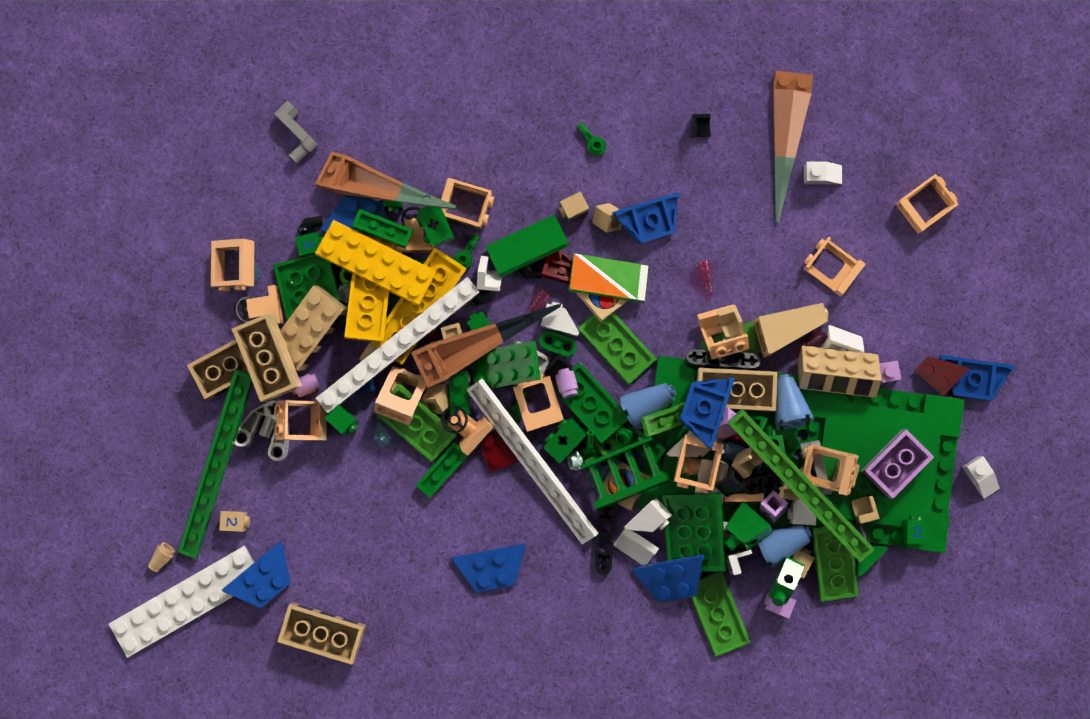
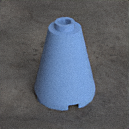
(646, 402)
(790, 405)
(784, 543)

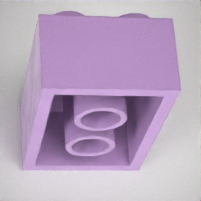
(897, 463)

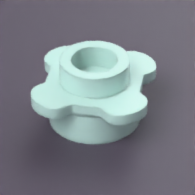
(575, 461)

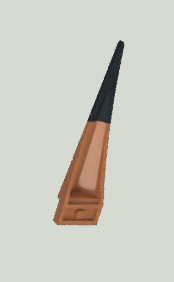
(448, 356)

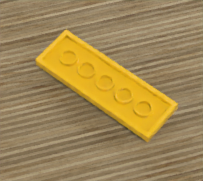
(375, 262)
(447, 277)
(367, 307)

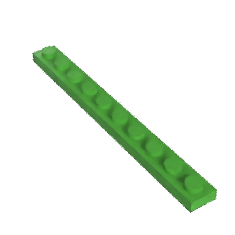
(800, 485)

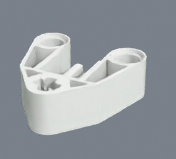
(251, 425)

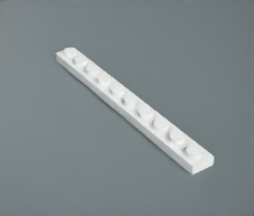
(397, 345)
(532, 461)

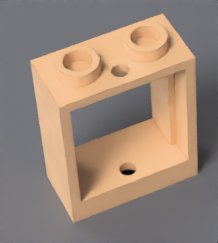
(448, 191)
(912, 215)
(246, 264)
(318, 423)
(701, 487)

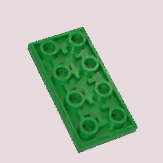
(527, 246)

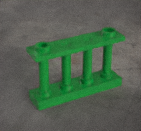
(640, 484)

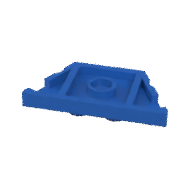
(348, 209)
(650, 218)
(981, 379)
(705, 408)
(492, 567)
(671, 578)
(261, 579)

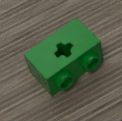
(443, 232)
(342, 420)
(556, 447)

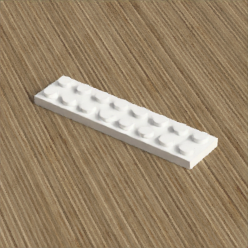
(179, 604)

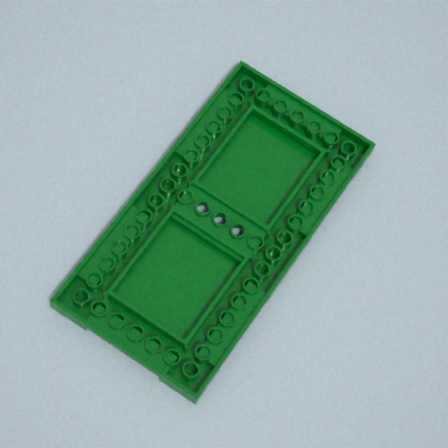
(852, 426)

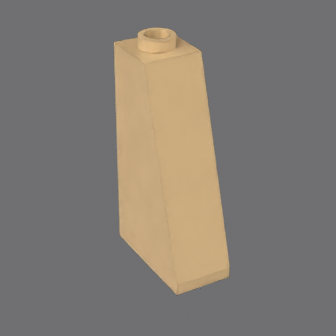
(785, 327)

